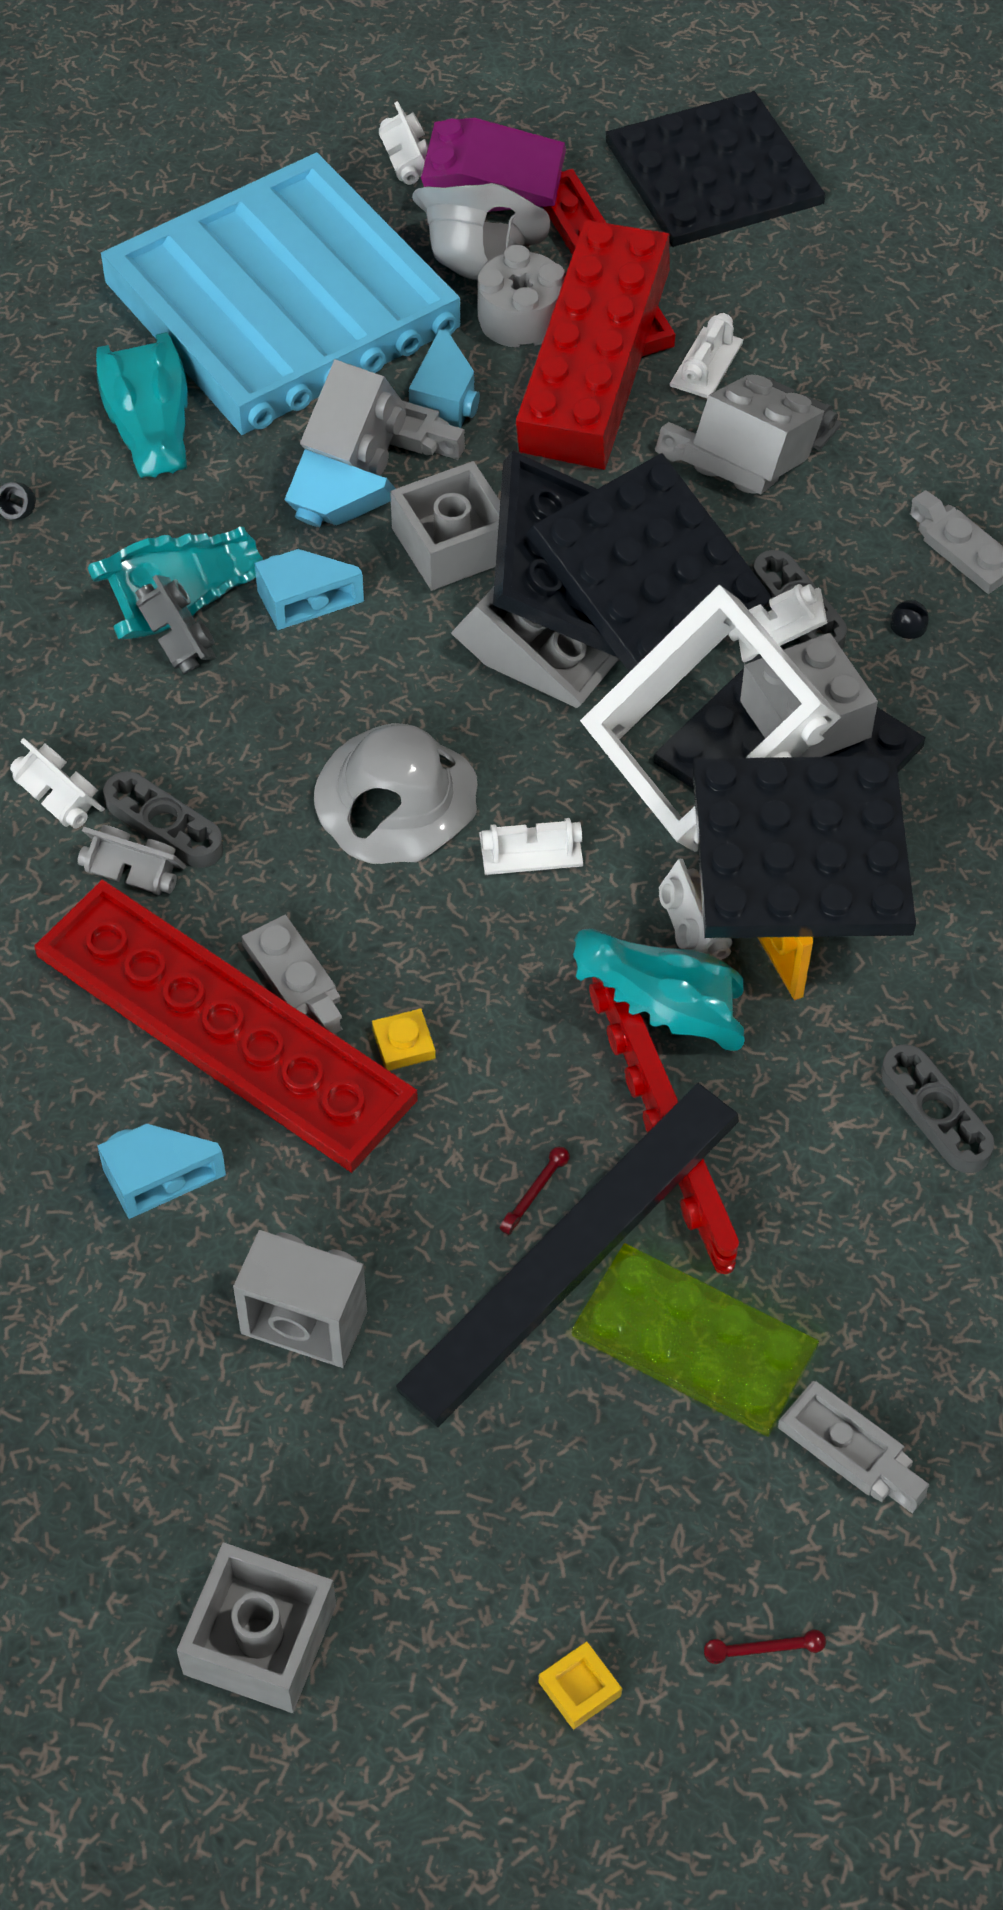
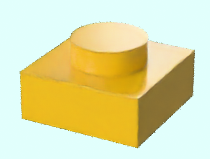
(403, 1039)
(580, 1685)

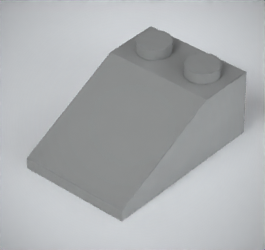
(532, 652)

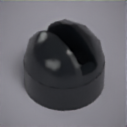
(15, 510)
(909, 619)

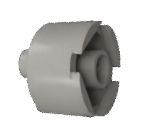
(518, 296)

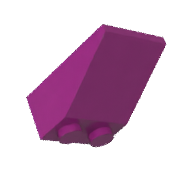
(486, 153)

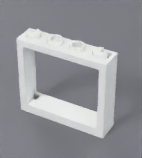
(668, 665)

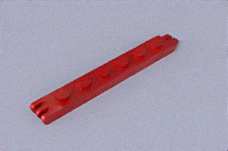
(647, 1078)

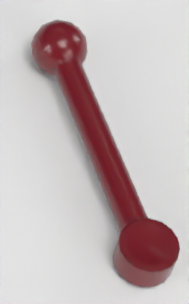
(558, 1157)
(717, 1651)

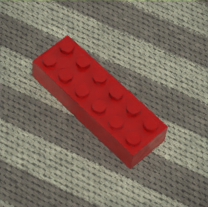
(593, 344)

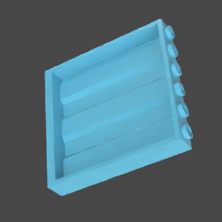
(278, 288)

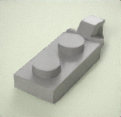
(429, 433)
(678, 444)
(959, 541)
(294, 971)
(853, 1447)

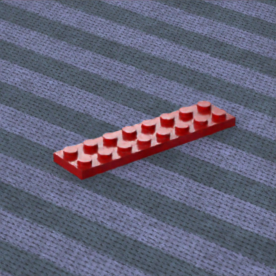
(227, 1025)

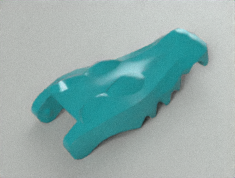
(147, 401)
(201, 564)
(674, 985)

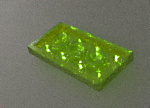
(695, 1339)

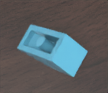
(445, 382)
(334, 490)
(306, 586)
(157, 1165)

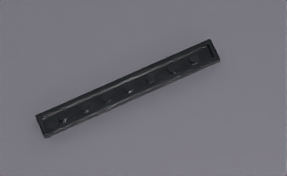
(567, 1254)

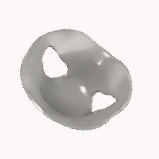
(459, 229)
(406, 761)

